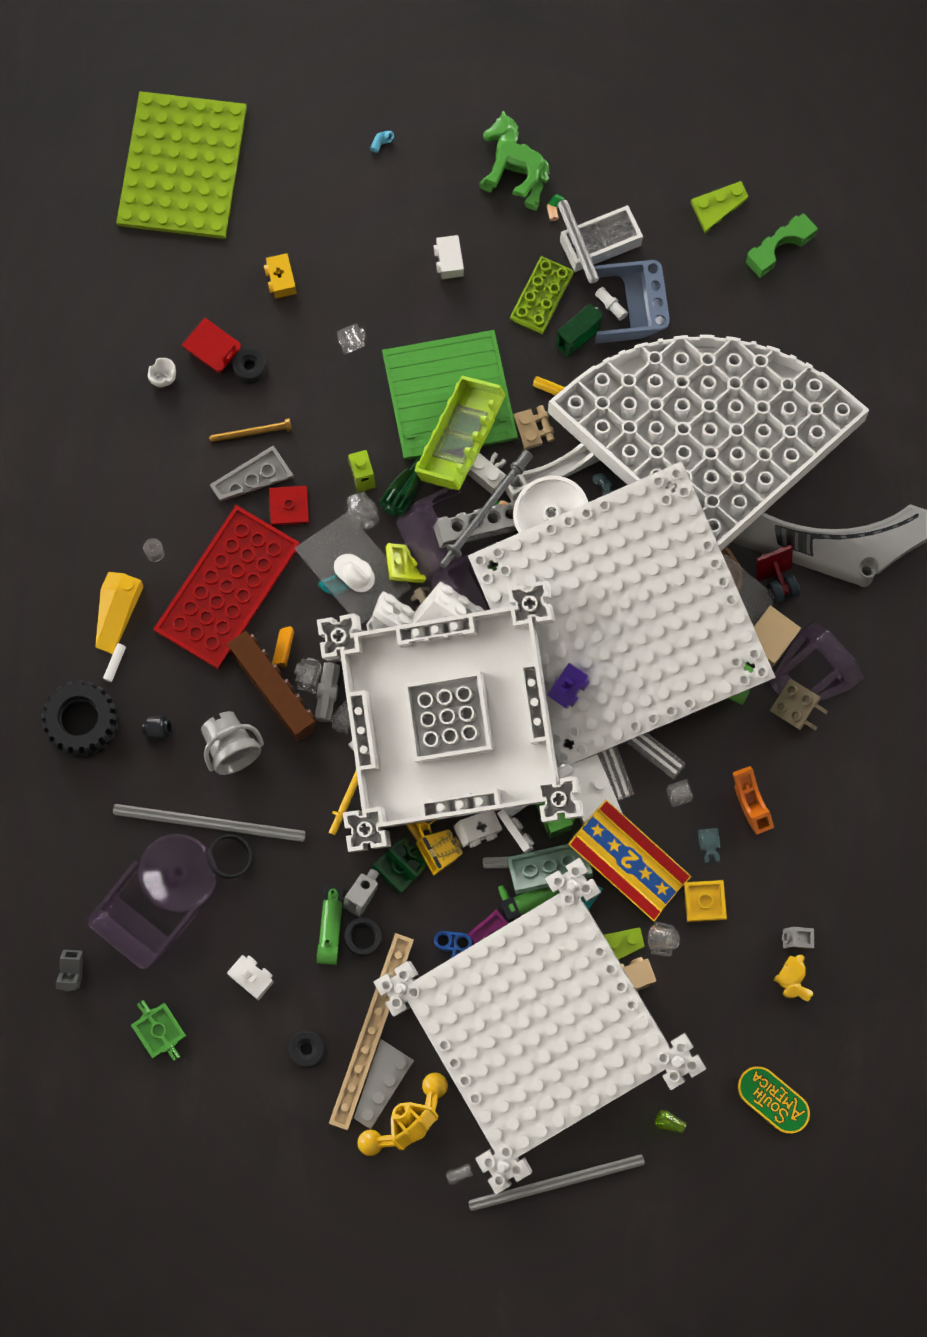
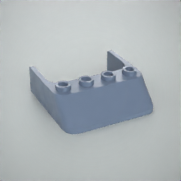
(644, 297)

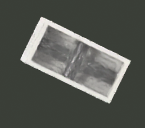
(604, 237)

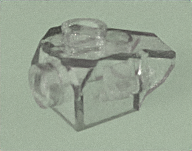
(362, 511)

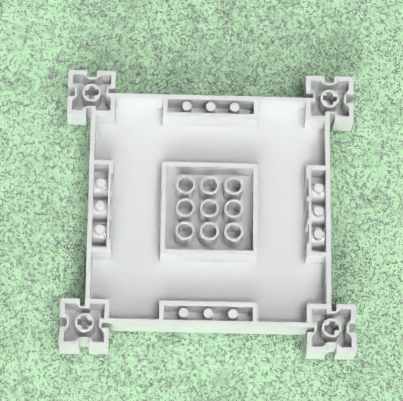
(449, 717)
(538, 1025)

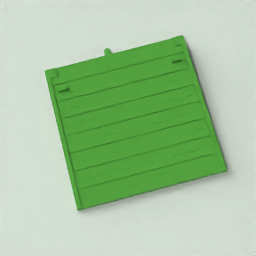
(426, 376)

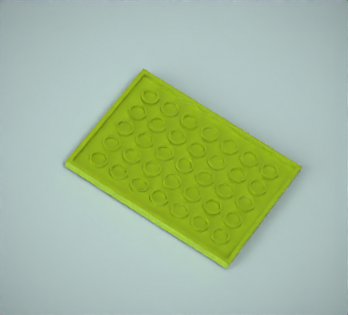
(181, 165)

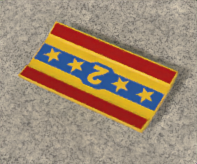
(629, 859)

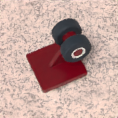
(773, 565)

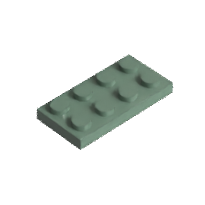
(531, 869)

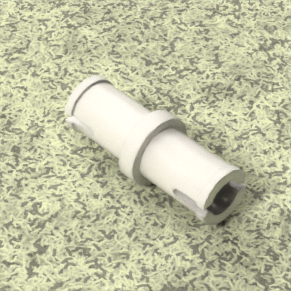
(611, 303)

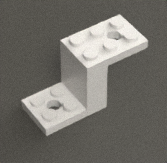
(439, 604)

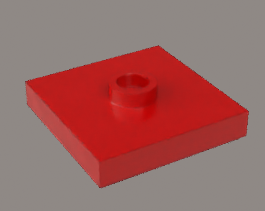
(289, 505)

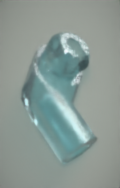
(603, 481)

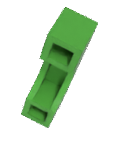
(798, 232)

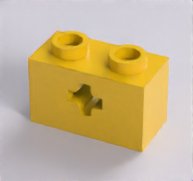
(280, 266)

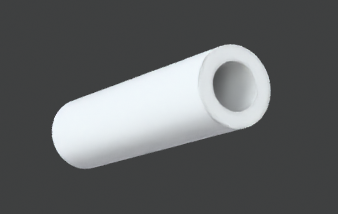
(114, 662)

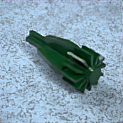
(401, 492)

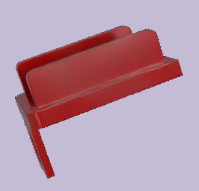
(212, 345)

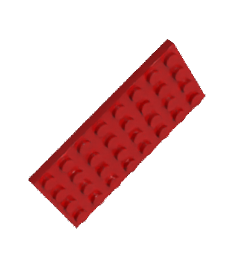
(226, 586)

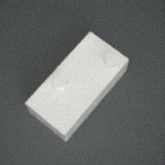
(593, 786)

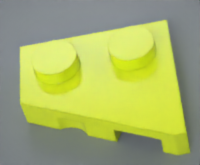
(402, 565)

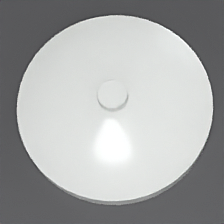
(545, 500)

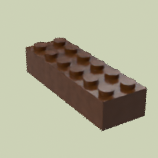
(272, 687)

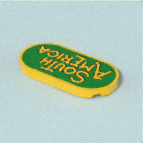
(773, 1100)

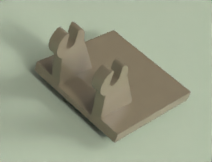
(796, 704)

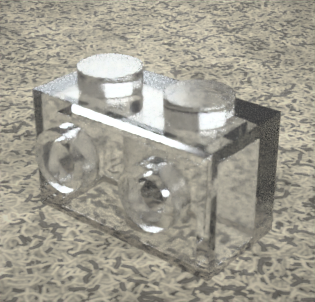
(308, 675)

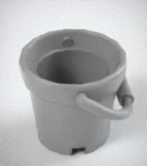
(230, 744)

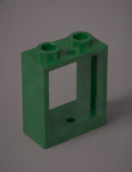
(579, 330)

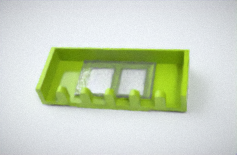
(460, 433)

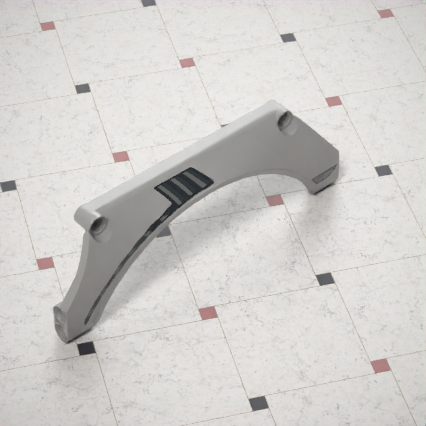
(841, 552)

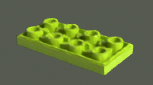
(541, 295)

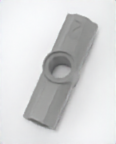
(327, 692)

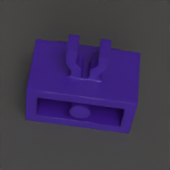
(568, 686)

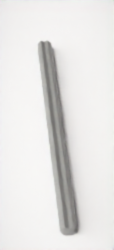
(556, 1182)

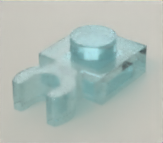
(709, 841)

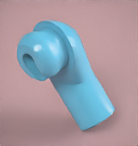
(380, 139)

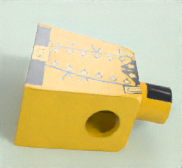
(439, 850)

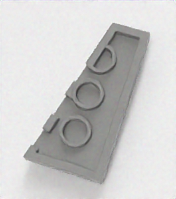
(254, 474)
(383, 1079)

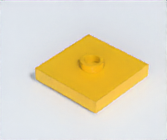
(705, 901)

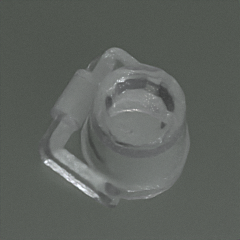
(663, 937)

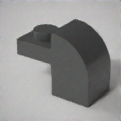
(70, 970)

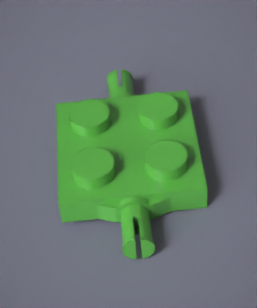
(158, 1030)

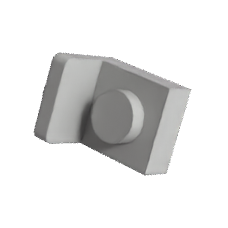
(798, 938)

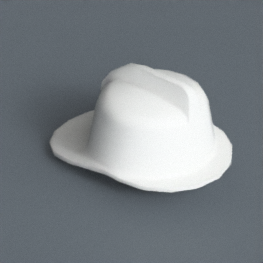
(354, 572)

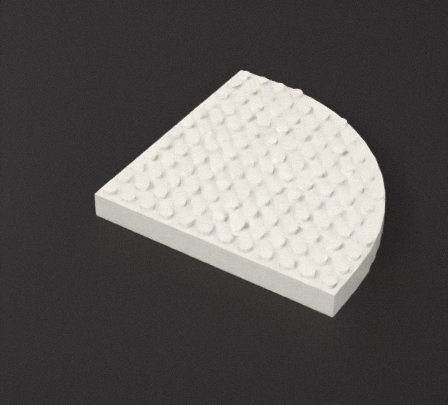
(724, 407)

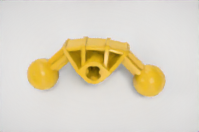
(408, 1120)

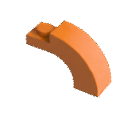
(751, 800)

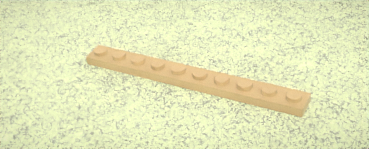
(368, 1039)

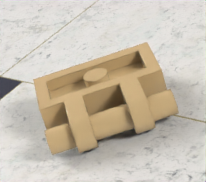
(528, 430)

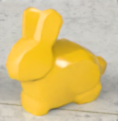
(791, 978)

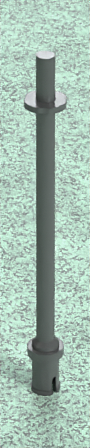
(517, 468)

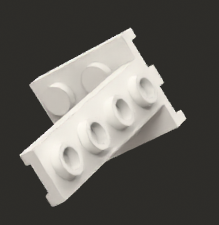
(515, 826)

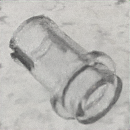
(458, 1174)

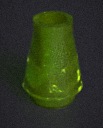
(668, 1121)

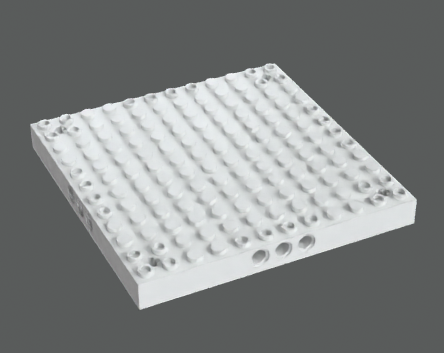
(634, 607)

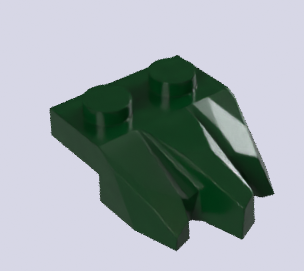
(400, 865)

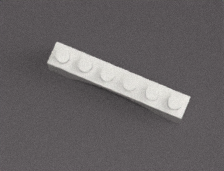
(564, 466)

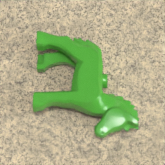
(516, 159)

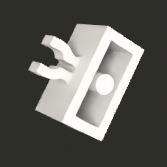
(486, 473)
(250, 976)

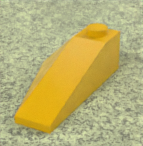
(116, 605)

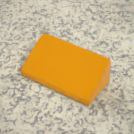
(283, 647)

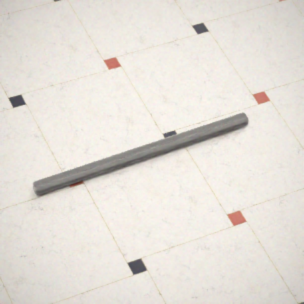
(208, 822)

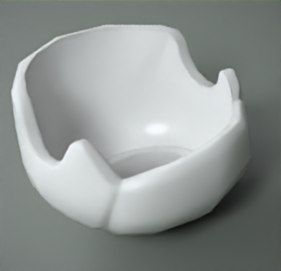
(162, 372)

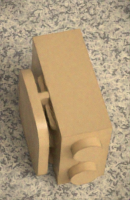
(775, 633)

